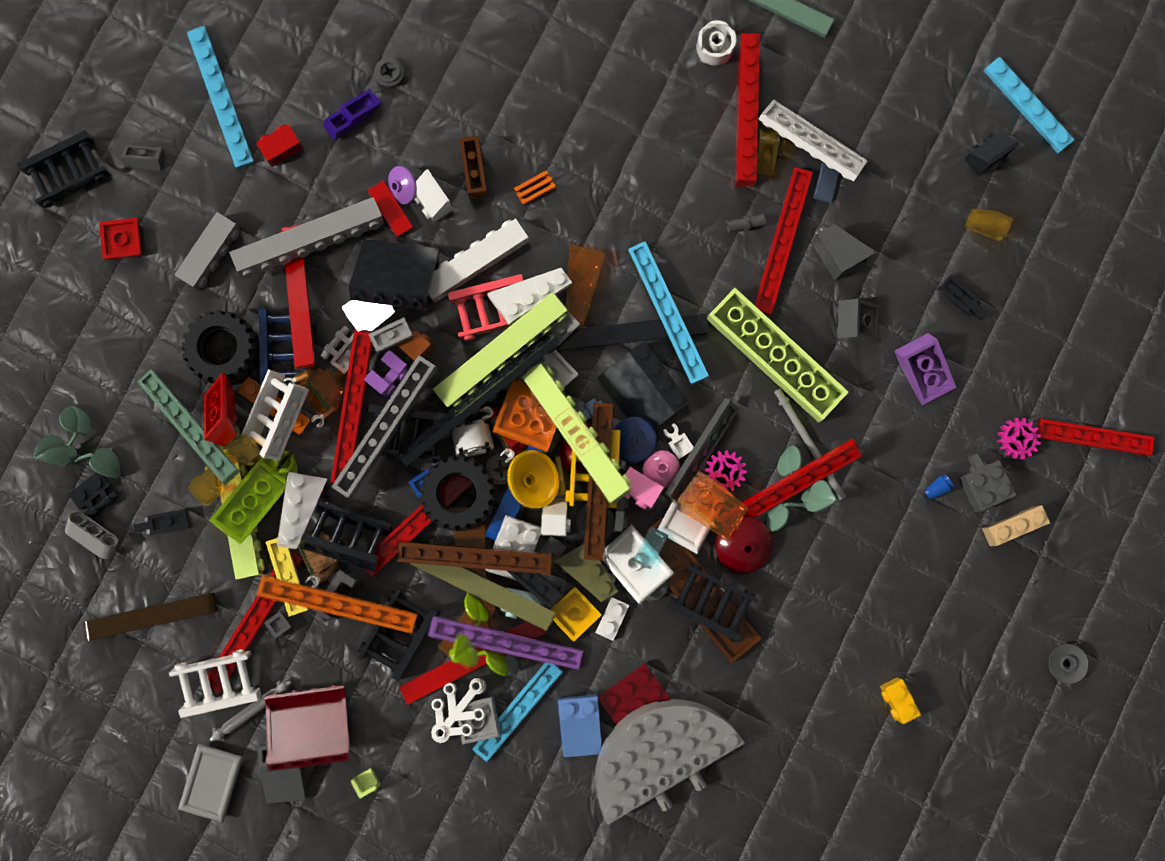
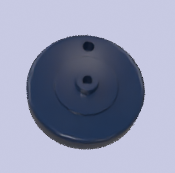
(637, 439)

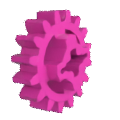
(1018, 431)
(733, 468)

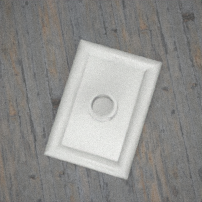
(683, 529)
(634, 577)

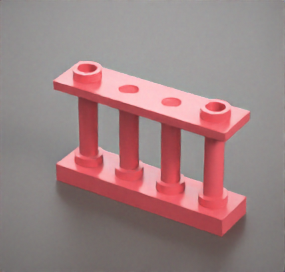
(477, 293)

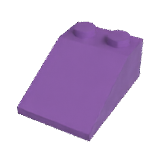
(925, 368)

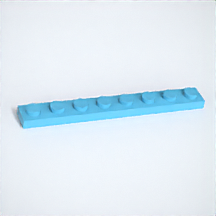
(220, 97)
(668, 313)

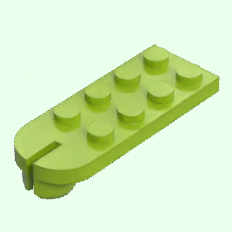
(253, 497)

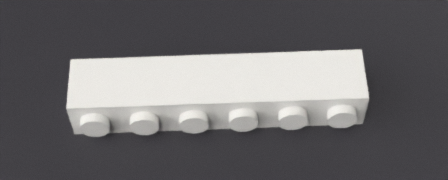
(477, 259)

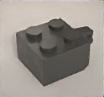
(986, 484)

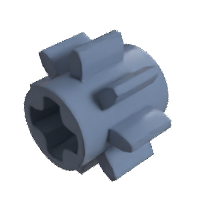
(589, 407)

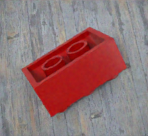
(220, 412)

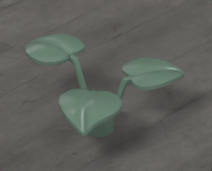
(55, 452)
(814, 499)

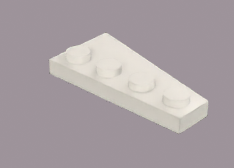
(522, 296)
(298, 505)

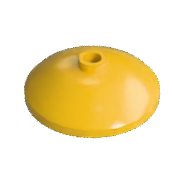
(540, 476)

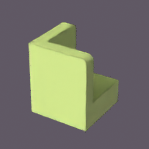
(365, 783)

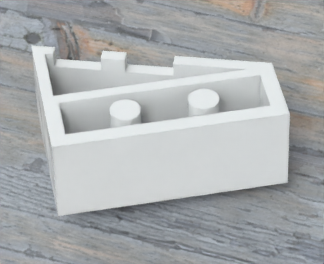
(555, 518)

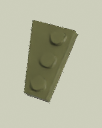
(588, 573)

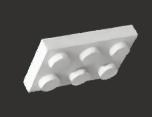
(516, 536)

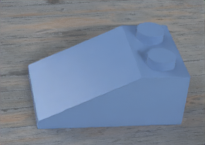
(579, 725)

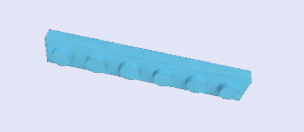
(1028, 105)

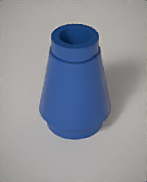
(939, 487)

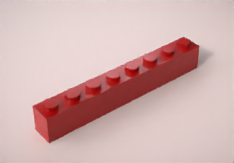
(747, 110)

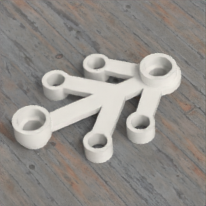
(456, 712)

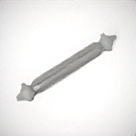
(248, 712)

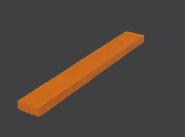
(336, 604)

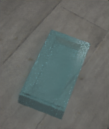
(650, 548)

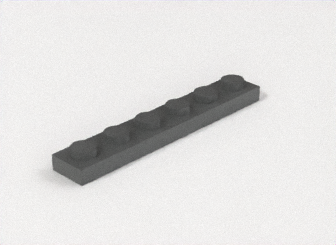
(702, 449)

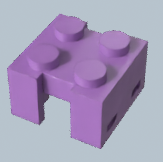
(390, 382)

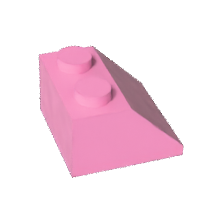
(643, 489)

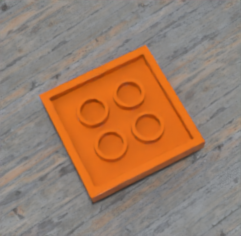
(525, 418)

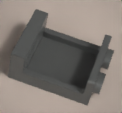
(340, 580)

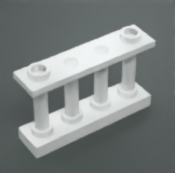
(285, 418)
(211, 703)

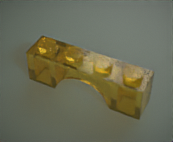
(207, 486)

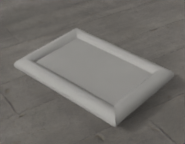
(210, 783)

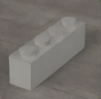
(207, 251)

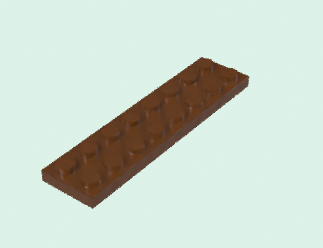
(677, 558)

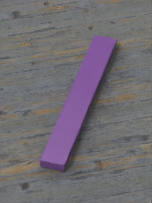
(507, 643)

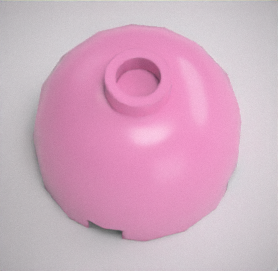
(661, 467)

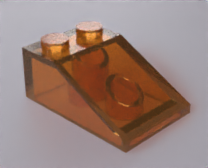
(711, 505)

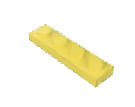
(284, 570)

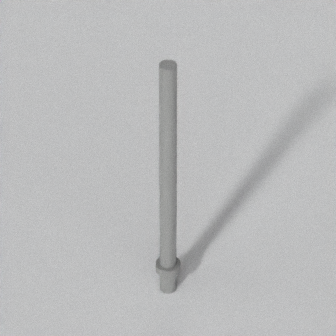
(807, 439)

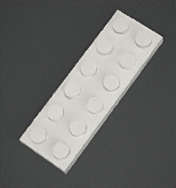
(812, 140)

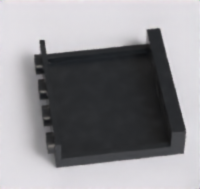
(393, 274)

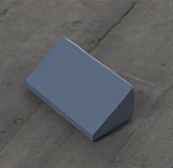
(826, 183)

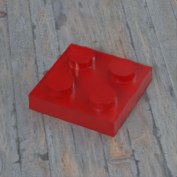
(121, 239)

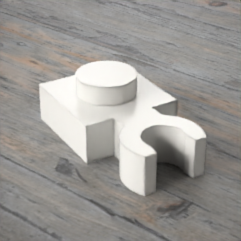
(680, 444)

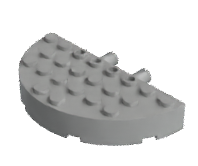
(658, 750)

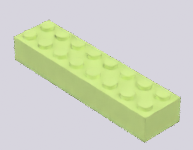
(777, 355)

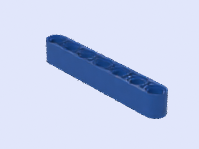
(509, 505)

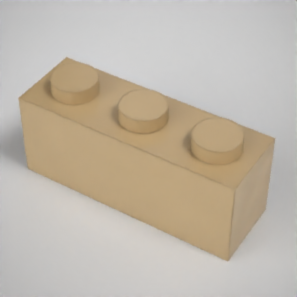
(1015, 525)

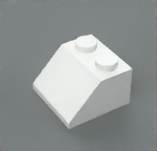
(431, 197)

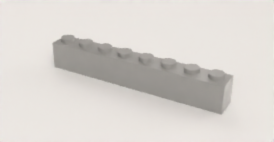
(307, 238)
(384, 427)

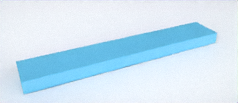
(519, 708)

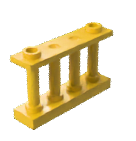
(570, 495)

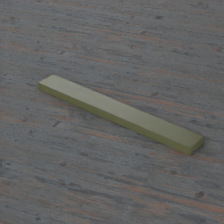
(492, 593)

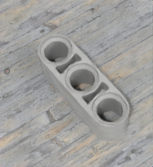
(91, 535)

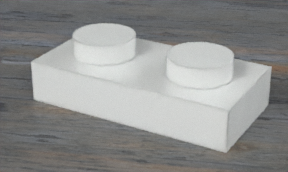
(612, 618)

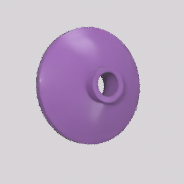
(402, 184)

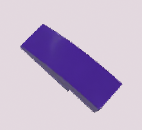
(351, 114)

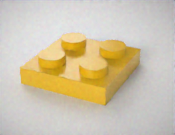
(575, 614)

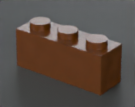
(473, 167)

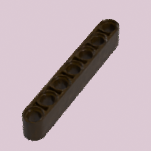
(149, 617)

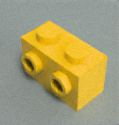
(900, 701)

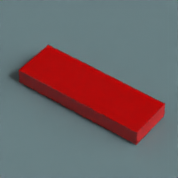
(390, 209)

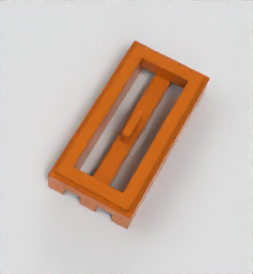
(528, 183)

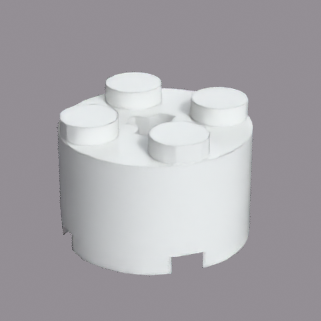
(717, 53)
(472, 439)

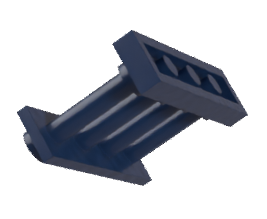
(267, 338)

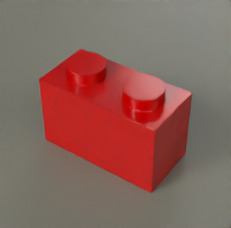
(279, 144)

